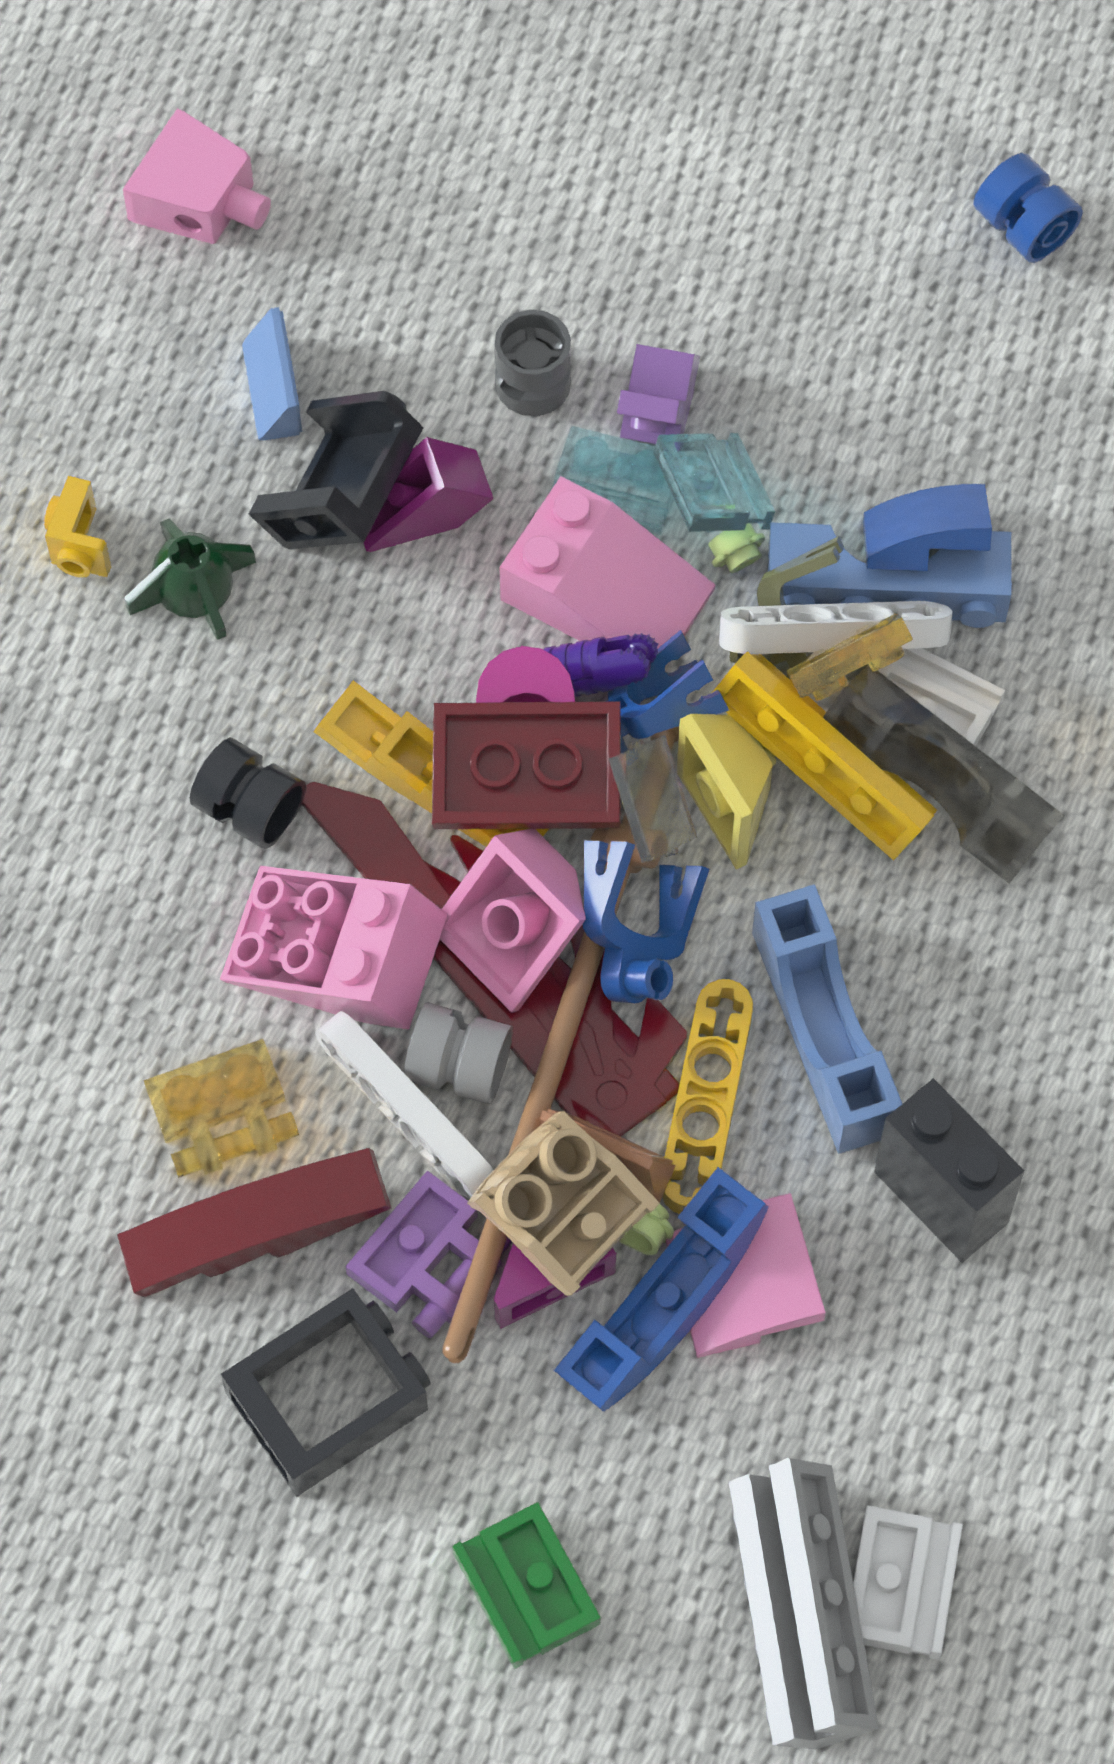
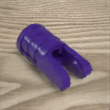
(606, 662)

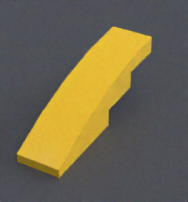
(389, 748)

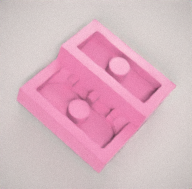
(768, 1289)

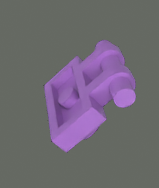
(409, 1247)

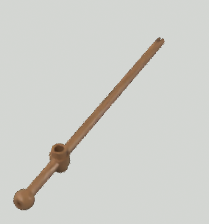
(540, 1098)

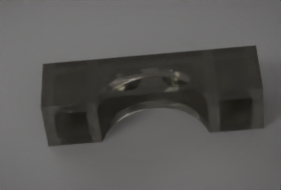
(992, 809)

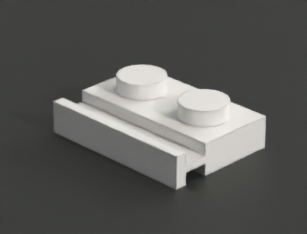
(947, 691)
(905, 1580)

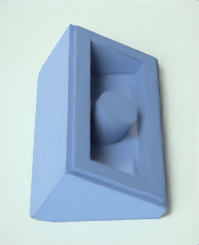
(272, 378)

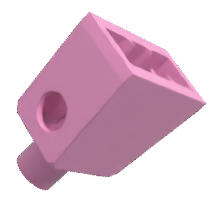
(194, 183)

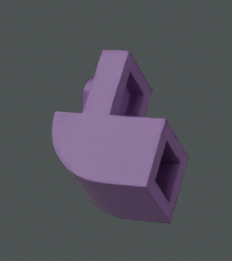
(657, 393)

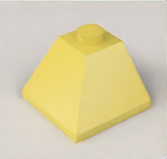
(726, 777)

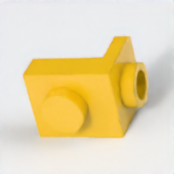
(67, 527)

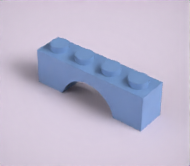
(966, 581)
(809, 984)

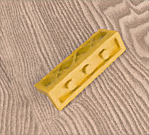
(800, 737)

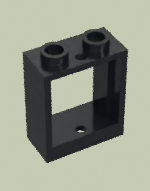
(308, 1468)

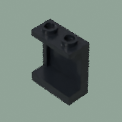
(348, 476)

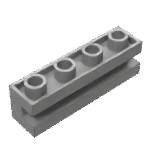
(803, 1605)

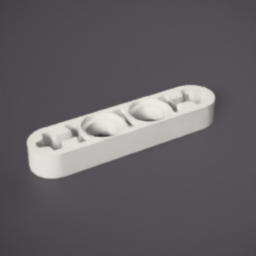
(825, 625)
(403, 1104)

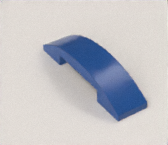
(670, 1296)

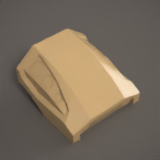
(563, 1200)

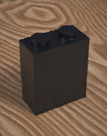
(948, 1170)

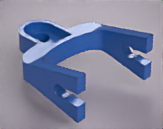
(672, 688)
(632, 960)

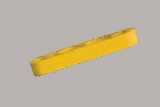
(705, 1096)

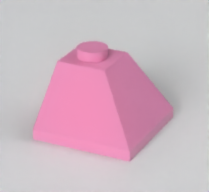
(514, 914)

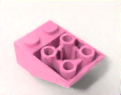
(336, 944)

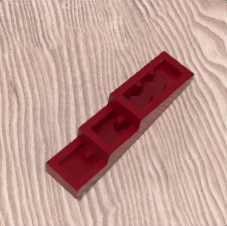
(254, 1220)

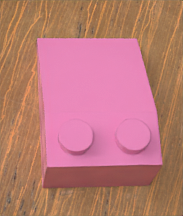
(599, 572)

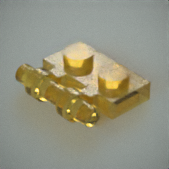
(873, 645)
(216, 1092)

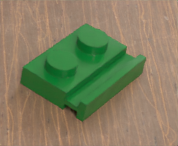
(526, 1585)

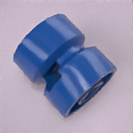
(1023, 203)

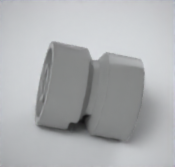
(458, 1053)

